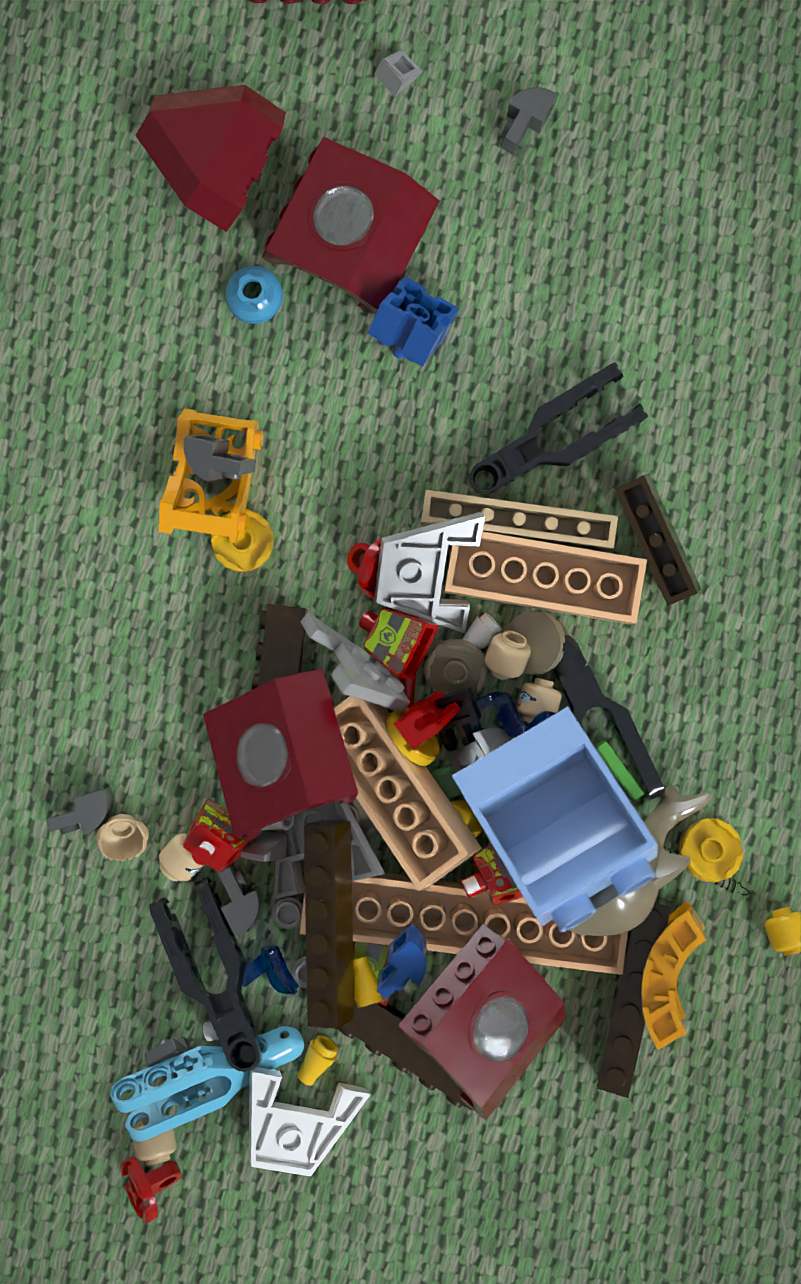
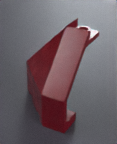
(211, 146)

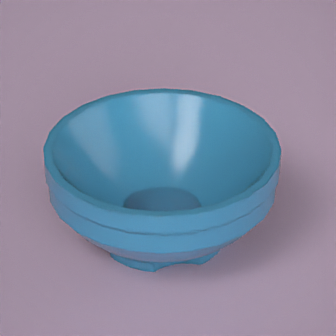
(259, 308)

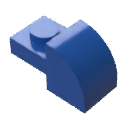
(405, 961)

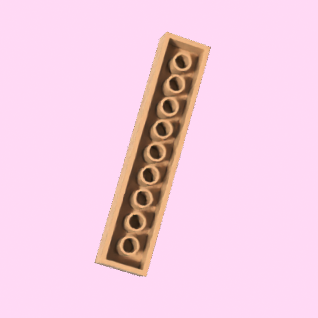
(449, 919)

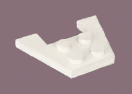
(291, 1135)

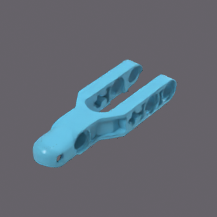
(210, 1076)

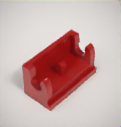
(424, 719)

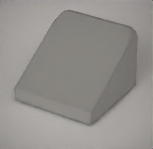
(397, 72)
(266, 847)

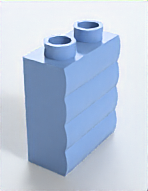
(558, 820)

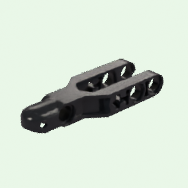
(524, 452)
(584, 693)
(228, 1009)

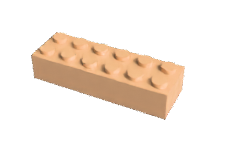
(548, 577)
(402, 797)

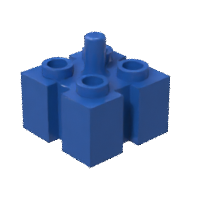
(413, 321)

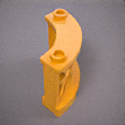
(184, 513)
(659, 983)

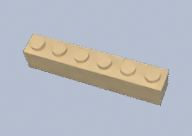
(525, 520)

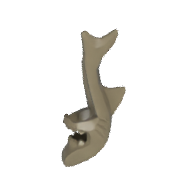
(624, 913)

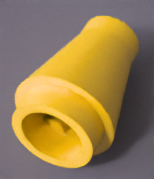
(365, 983)
(319, 1056)

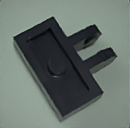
(468, 714)

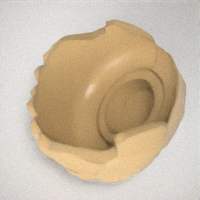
(122, 837)

